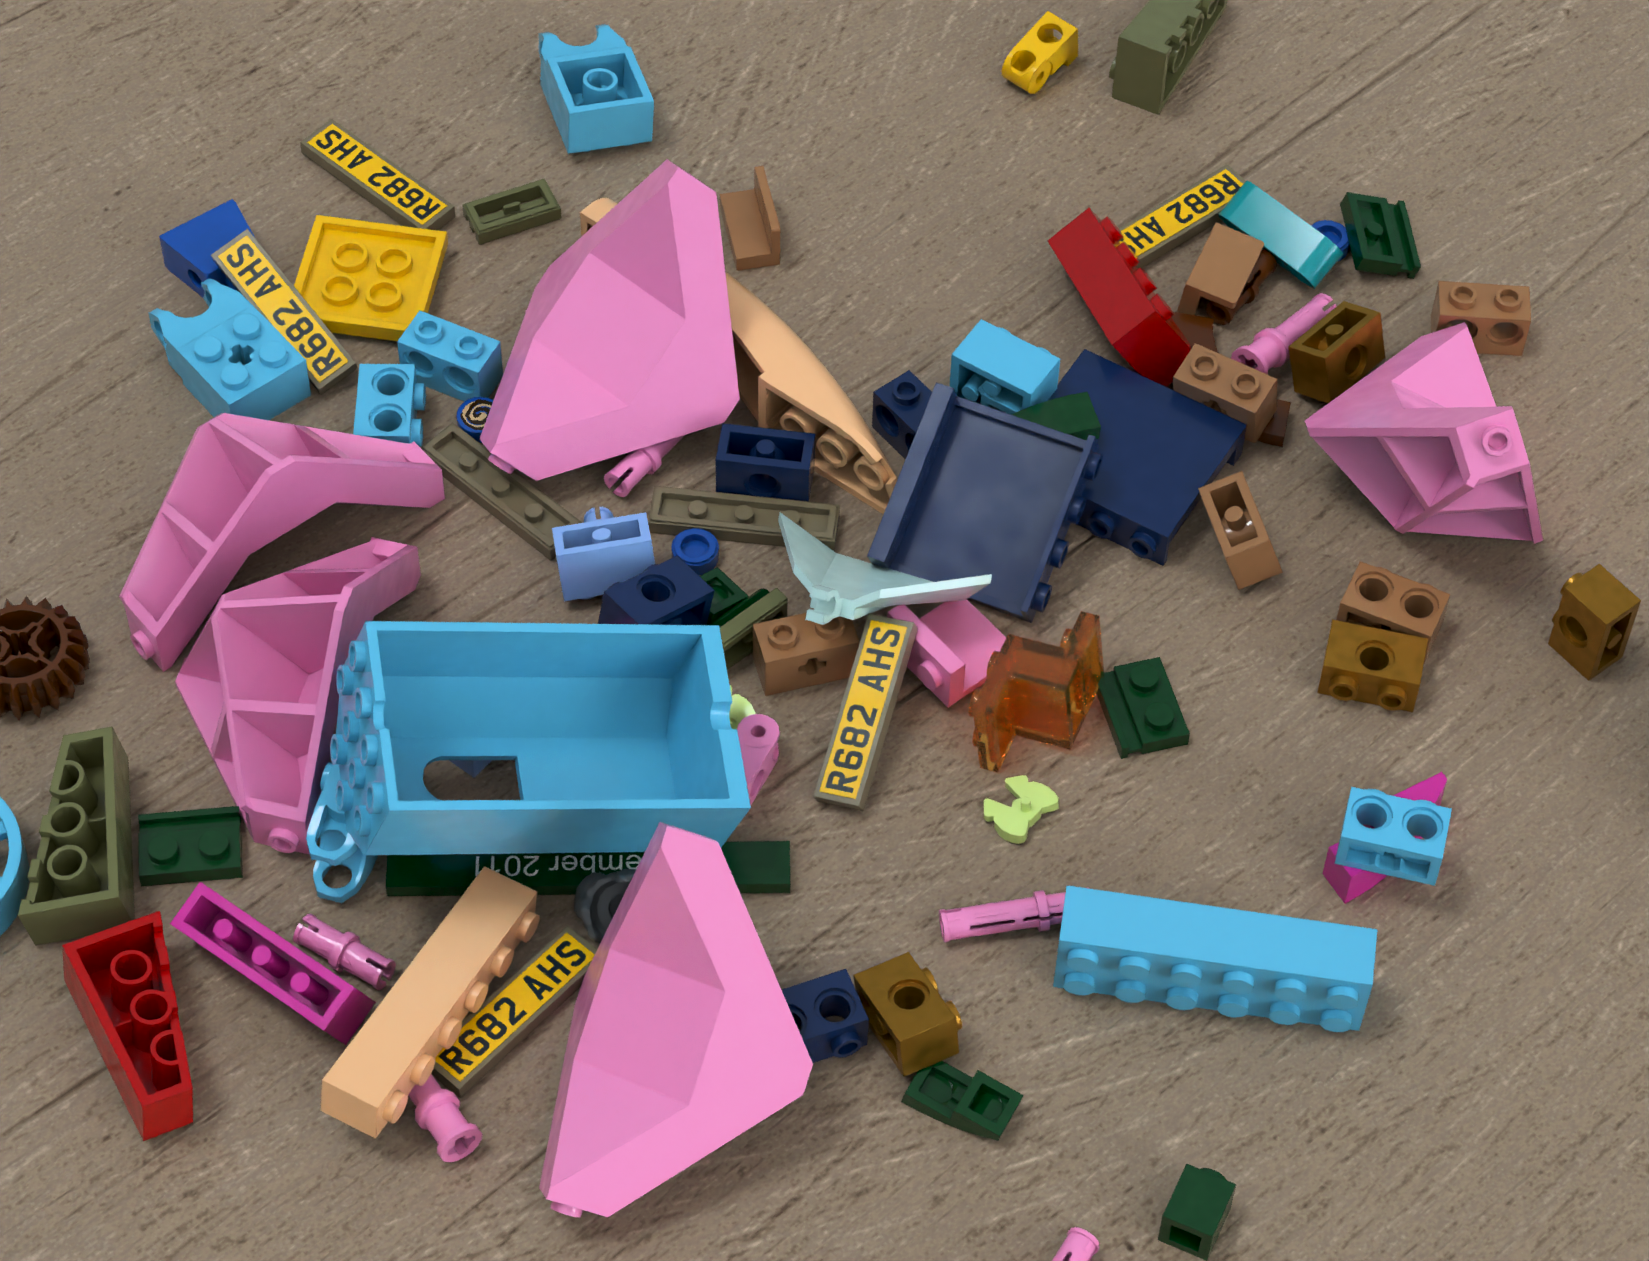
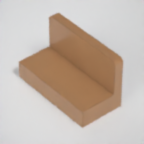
(752, 224)
(1221, 269)

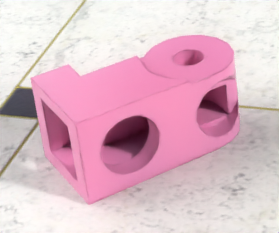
(759, 750)

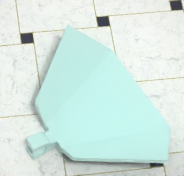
(856, 587)

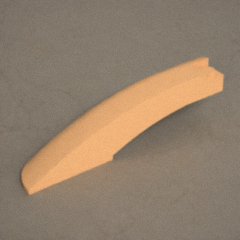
(795, 392)

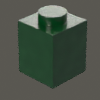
(1197, 1211)

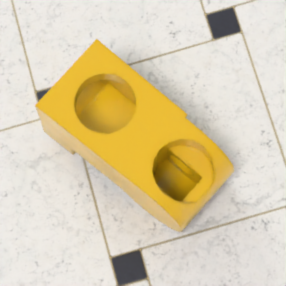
(1041, 53)

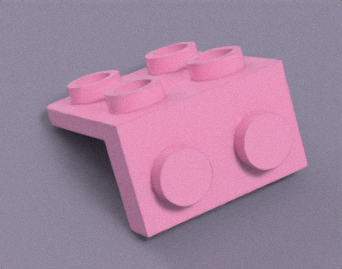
(951, 648)

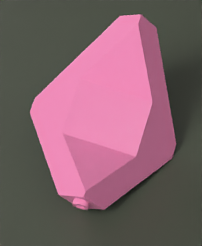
(621, 337)
(1433, 443)
(240, 491)
(268, 675)
(670, 1035)

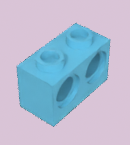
(451, 357)
(389, 403)
(1390, 844)

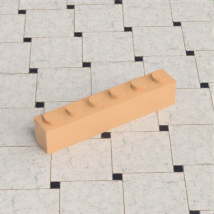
(429, 1003)

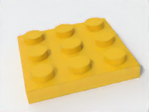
(369, 275)

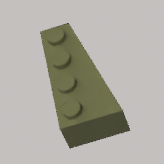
(1160, 48)
(85, 847)

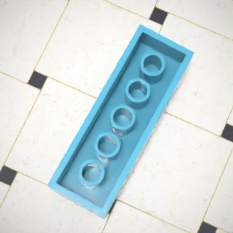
(1215, 959)

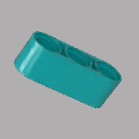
(1285, 235)

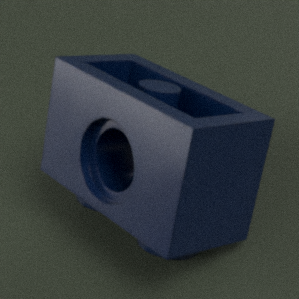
(765, 462)
(659, 596)

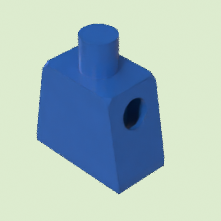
(190, 245)

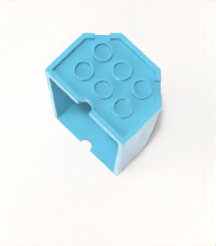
(600, 721)

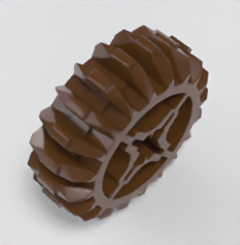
(26, 640)

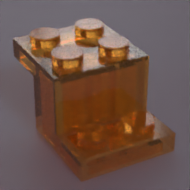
(1037, 691)

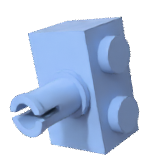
(601, 552)

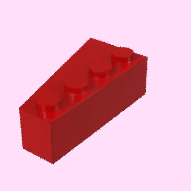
(1121, 296)
(132, 1014)

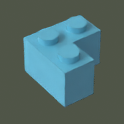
(1002, 370)

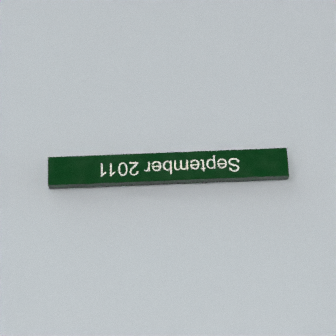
(754, 866)

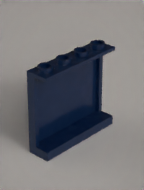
(1153, 453)
(986, 500)

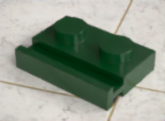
(1379, 235)
(1141, 708)
(190, 846)

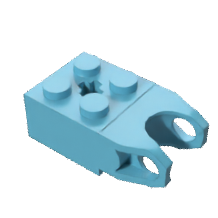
(596, 92)
(233, 356)
(335, 842)

